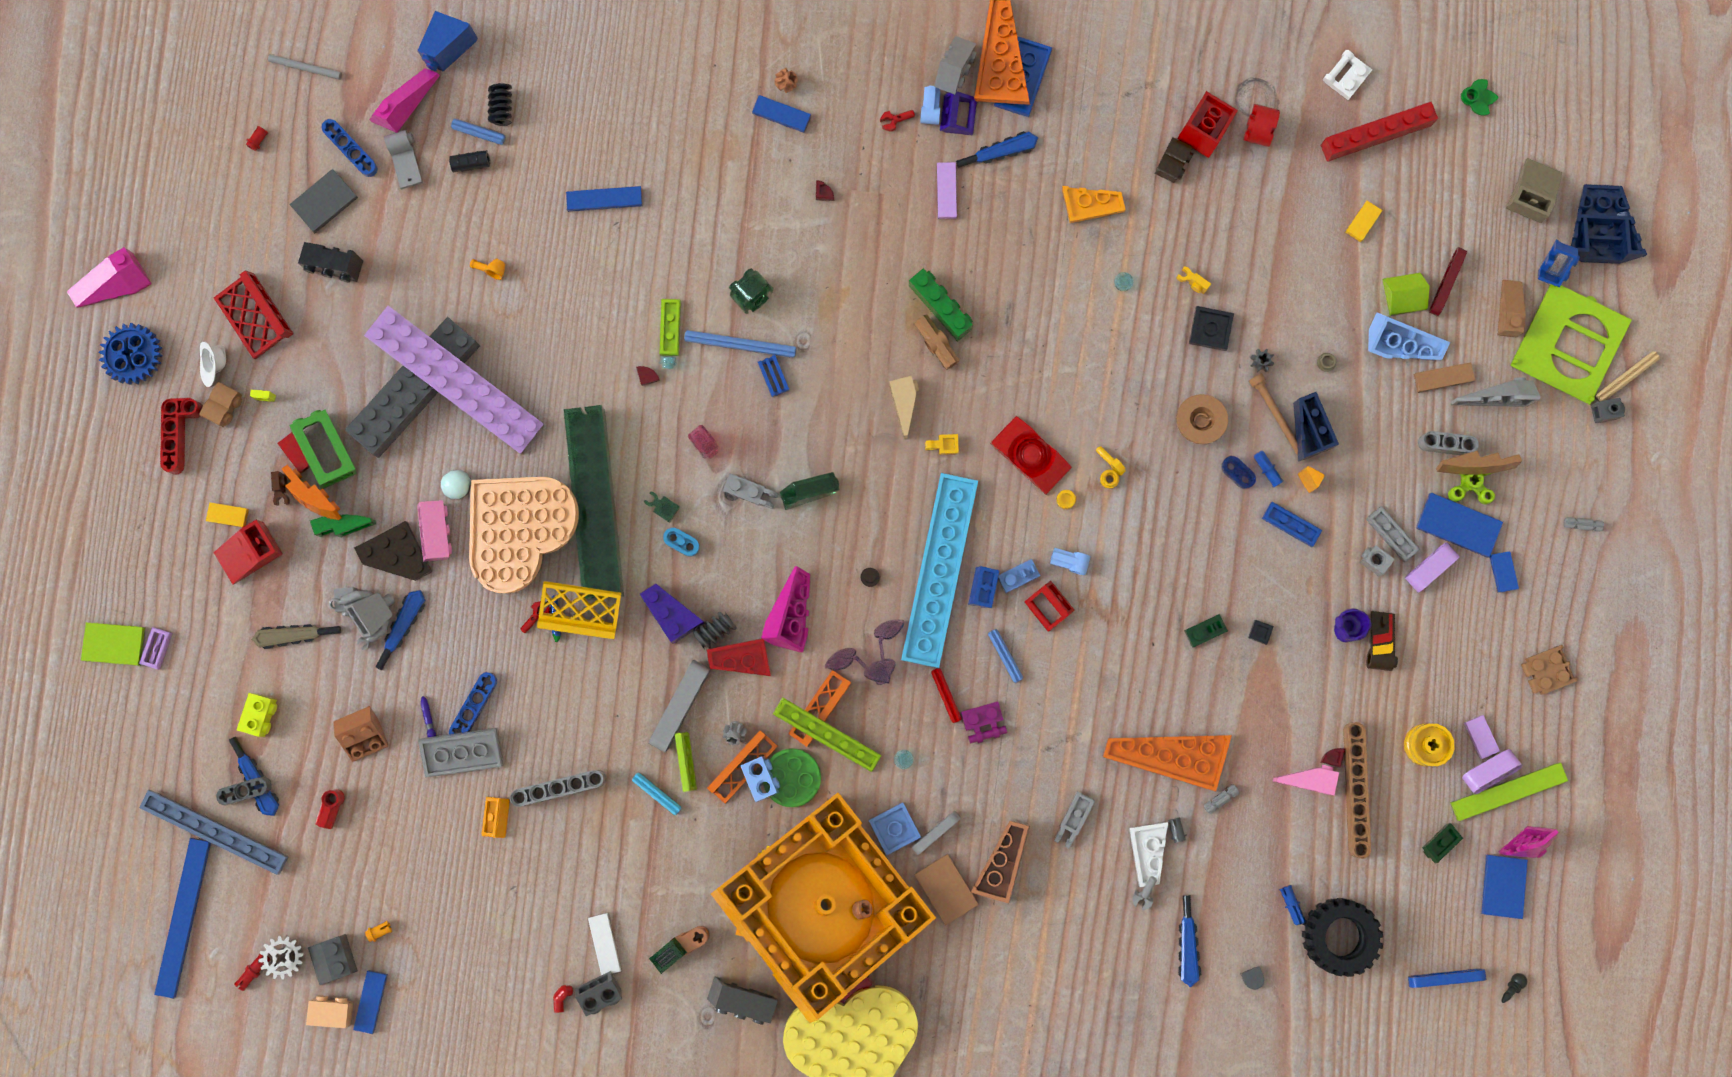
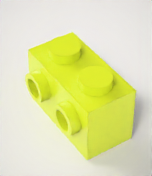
(257, 715)

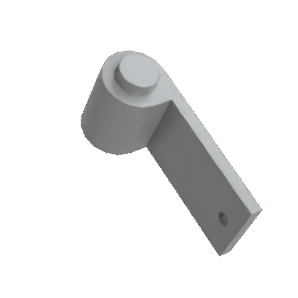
(404, 158)

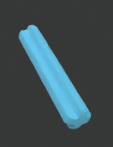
(656, 793)

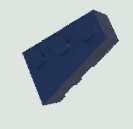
(1312, 427)

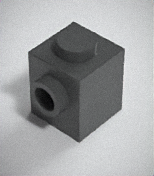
(1608, 410)

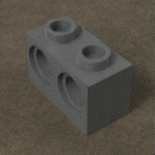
(596, 990)

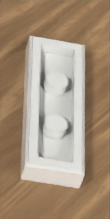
(604, 944)

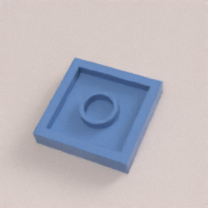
(894, 828)

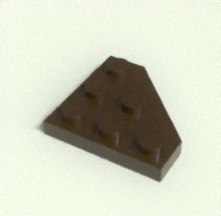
(395, 553)

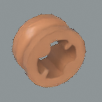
(857, 909)

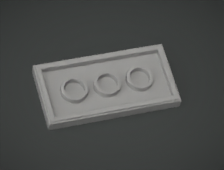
(460, 752)

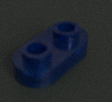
(1240, 470)

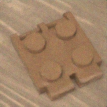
(1548, 670)

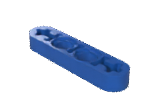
(349, 147)
(471, 705)
(1447, 978)

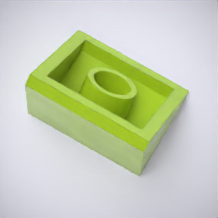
(1406, 293)

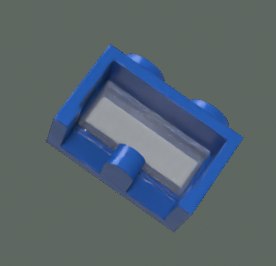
(1558, 264)

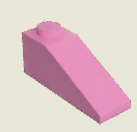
(1316, 779)

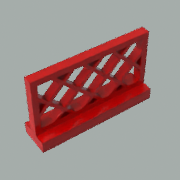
(263, 302)

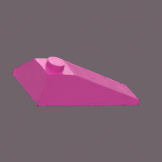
(402, 102)
(113, 277)
(787, 619)
(1530, 842)

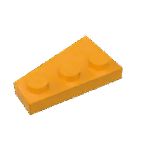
(1091, 204)

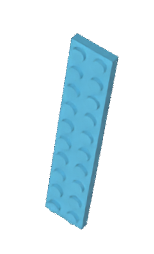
(939, 570)

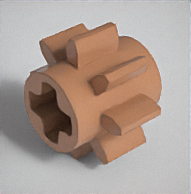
(786, 80)

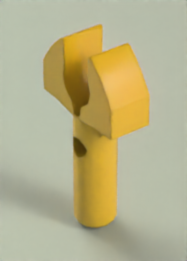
(1115, 464)

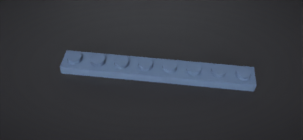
(213, 832)

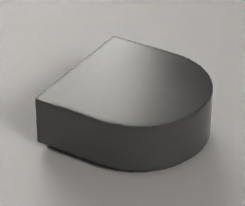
(1253, 978)

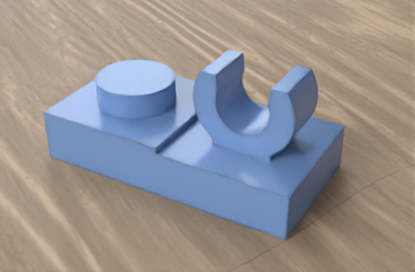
(1018, 576)

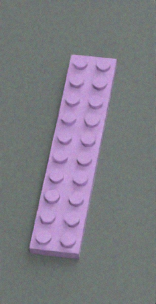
(453, 379)

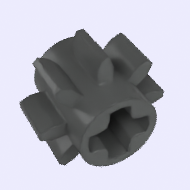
(1257, 361)

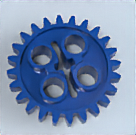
(113, 359)

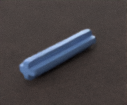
(478, 131)
(1005, 656)

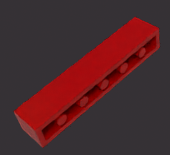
(1379, 131)

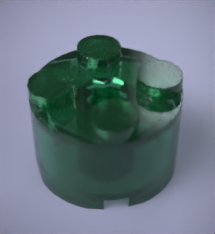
(750, 291)

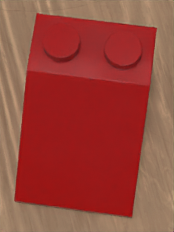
(1207, 124)

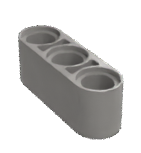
(1438, 443)

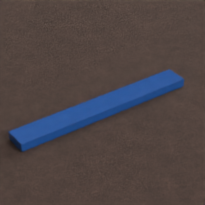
(182, 918)

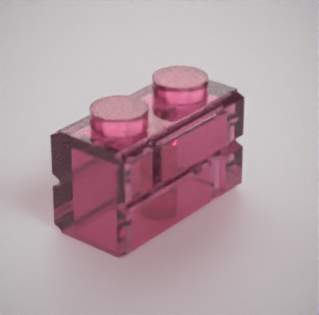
(703, 442)

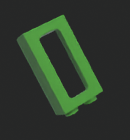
(323, 479)

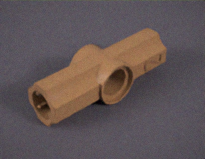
(936, 342)

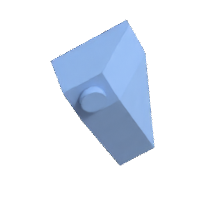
(1398, 340)

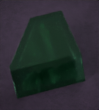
(809, 490)

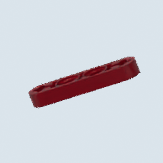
(1448, 281)

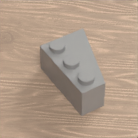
(955, 65)

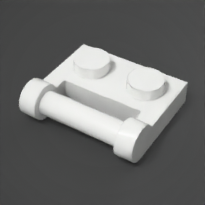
(1353, 77)

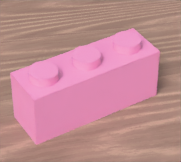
(434, 530)

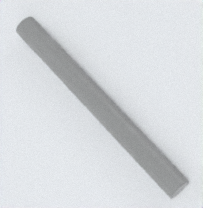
(304, 66)

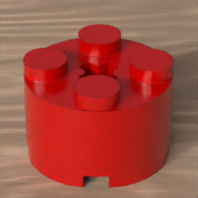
(1261, 125)

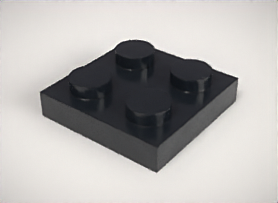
(1211, 328)

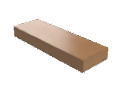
(1444, 377)

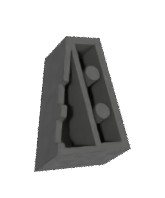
(742, 1001)

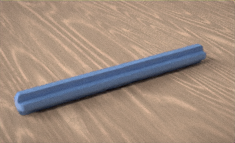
(739, 343)

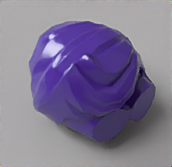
(1352, 625)

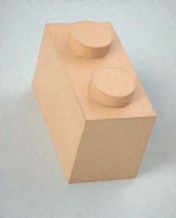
(329, 1012)

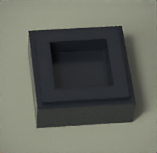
(1260, 632)

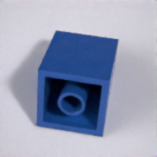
(445, 41)

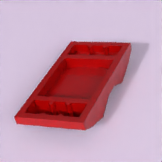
(1031, 455)

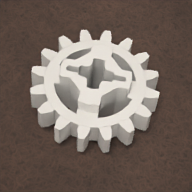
(288, 963)

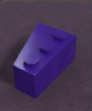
(670, 614)

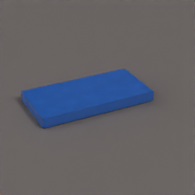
(1034, 60)
(1459, 525)

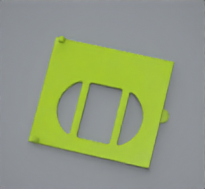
(1540, 339)

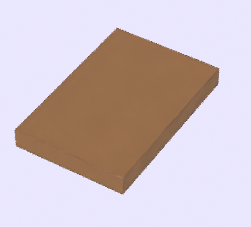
(946, 889)

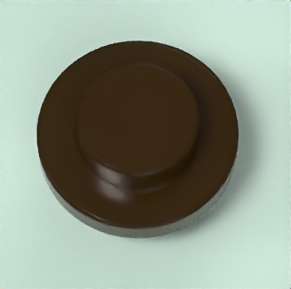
(870, 577)

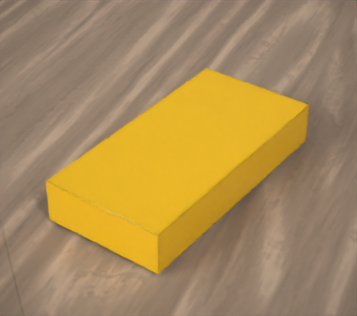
(1363, 221)
(227, 515)

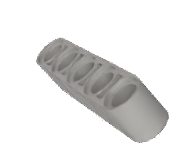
(679, 706)
(549, 792)

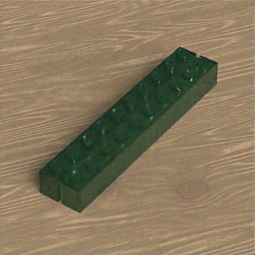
(595, 499)

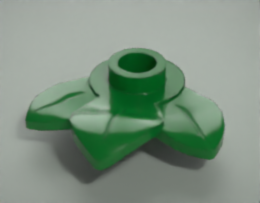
(1480, 97)

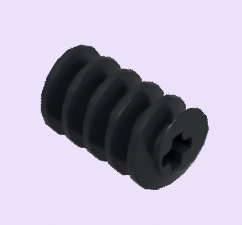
(498, 104)

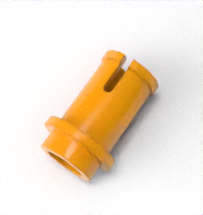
(378, 931)

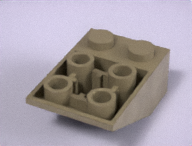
(1535, 191)

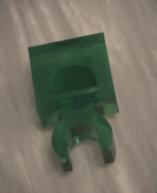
(664, 508)

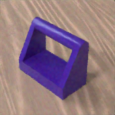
(950, 112)

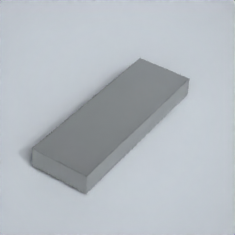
(1392, 534)

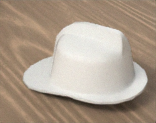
(211, 362)

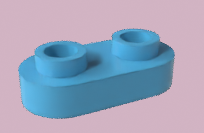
(681, 542)

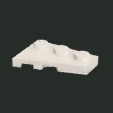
(1148, 850)

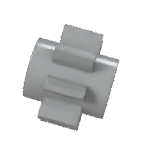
(734, 733)

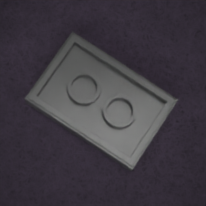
(323, 201)

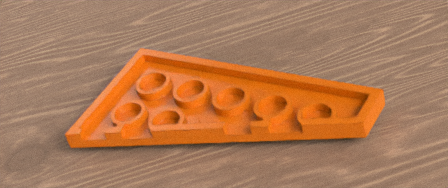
(1001, 66)
(1183, 758)

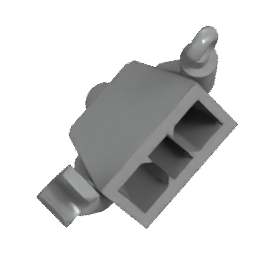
(368, 613)

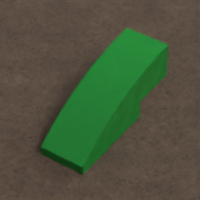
(345, 526)

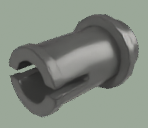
(1177, 831)

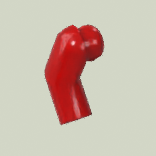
(559, 997)

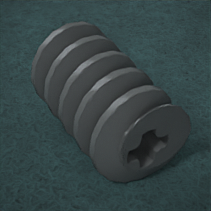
(713, 630)

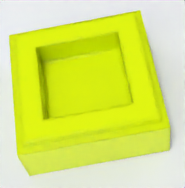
(260, 395)

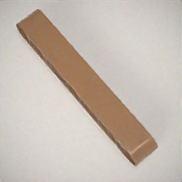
(1361, 799)

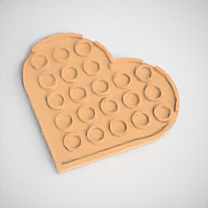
(514, 526)

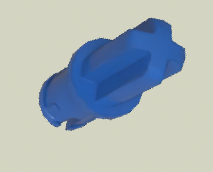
(1268, 469)
(1292, 905)

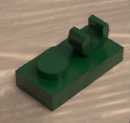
(1205, 630)
(1442, 843)

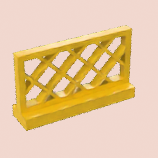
(578, 625)

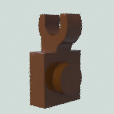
(278, 483)

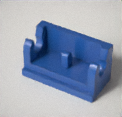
(983, 587)

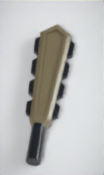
(282, 636)

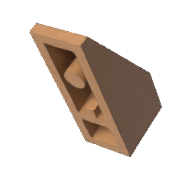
(1512, 309)

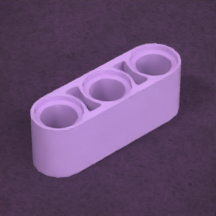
(1432, 567)
(1492, 771)

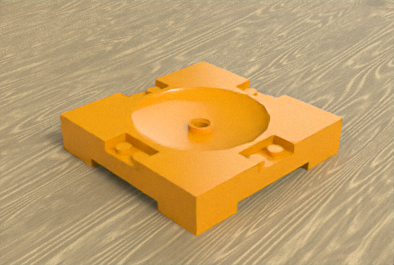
(779, 908)

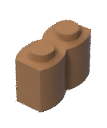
(221, 404)

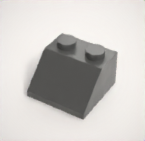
(332, 959)

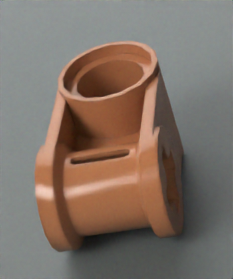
(690, 942)

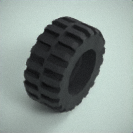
(1367, 945)

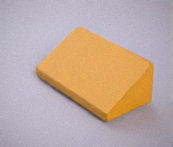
(1310, 478)
(495, 817)

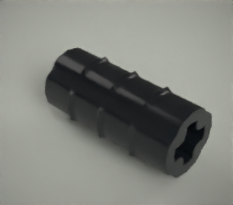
(469, 161)

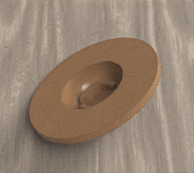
(1202, 419)

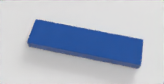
(604, 198)

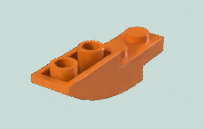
(310, 496)

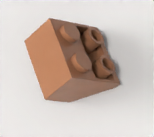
(360, 734)

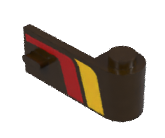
(1382, 651)

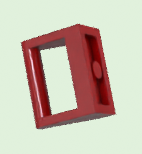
(1056, 599)

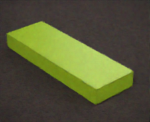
(670, 327)
(685, 761)

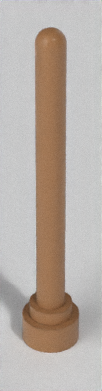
(1259, 383)

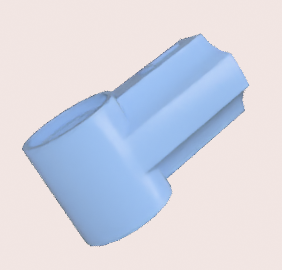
(930, 110)
(1075, 562)

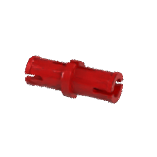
(251, 972)

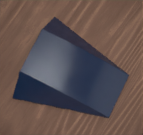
(1605, 228)

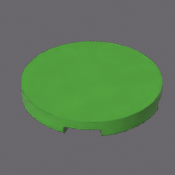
(797, 776)

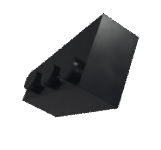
(330, 262)

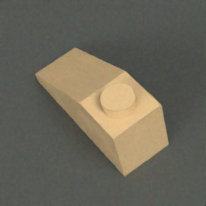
(904, 397)

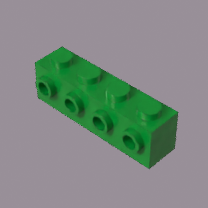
(942, 307)

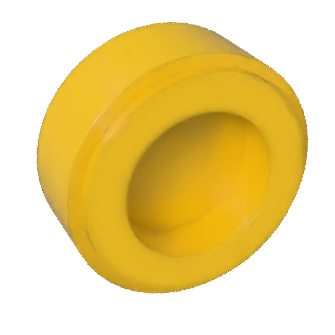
(1066, 499)

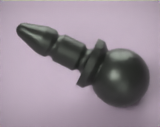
(1517, 983)

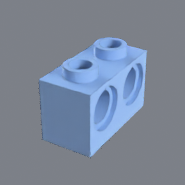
(755, 781)

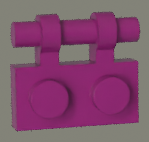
(983, 716)

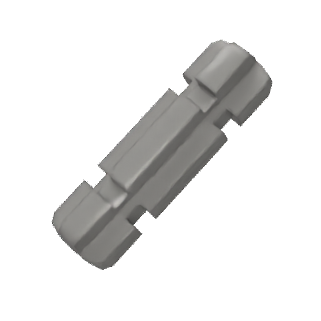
(1583, 524)
(1221, 799)

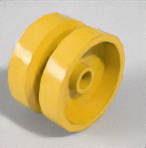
(1440, 747)

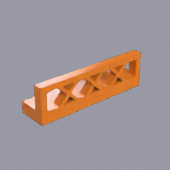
(827, 708)
(736, 762)

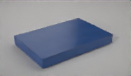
(1504, 886)

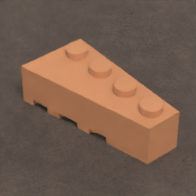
(1001, 870)

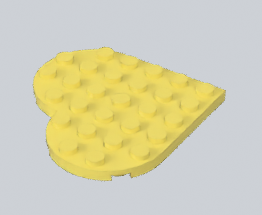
(854, 1038)

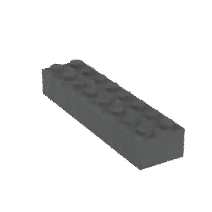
(405, 395)

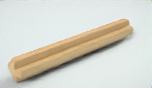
(1628, 376)

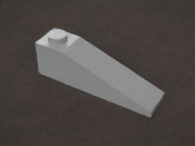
(1513, 393)

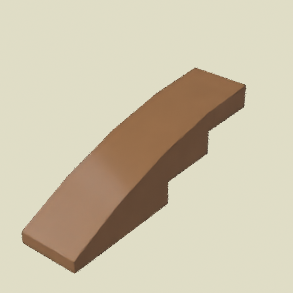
(1474, 464)

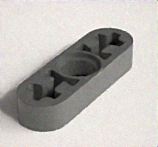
(236, 790)

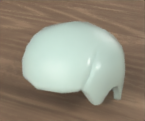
(455, 484)

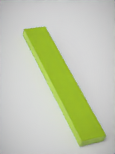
(827, 734)
(1509, 791)

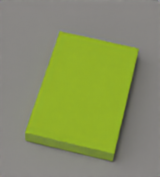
(113, 643)

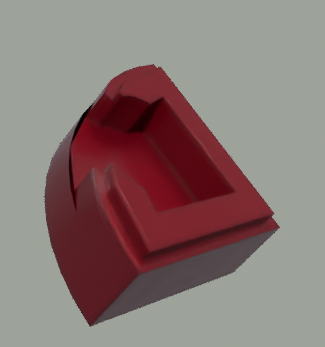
(823, 192)
(647, 375)
(1334, 757)

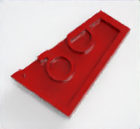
(740, 657)

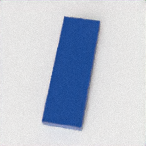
(781, 113)
(1291, 524)
(370, 1002)

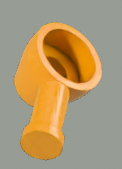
(494, 269)

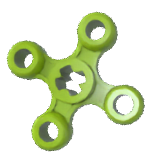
(1477, 487)

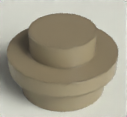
(1326, 362)

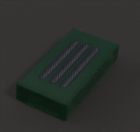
(667, 955)

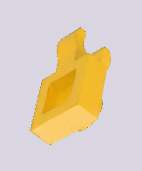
(1197, 282)
(946, 444)

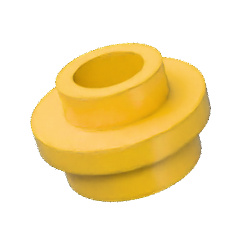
(1113, 474)

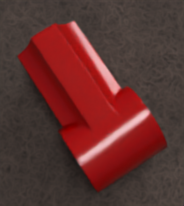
(329, 810)

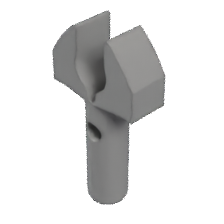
(1145, 894)

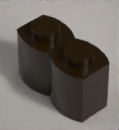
(1174, 159)

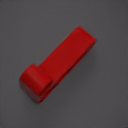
(178, 434)

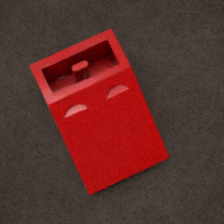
(247, 551)

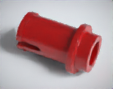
(256, 138)

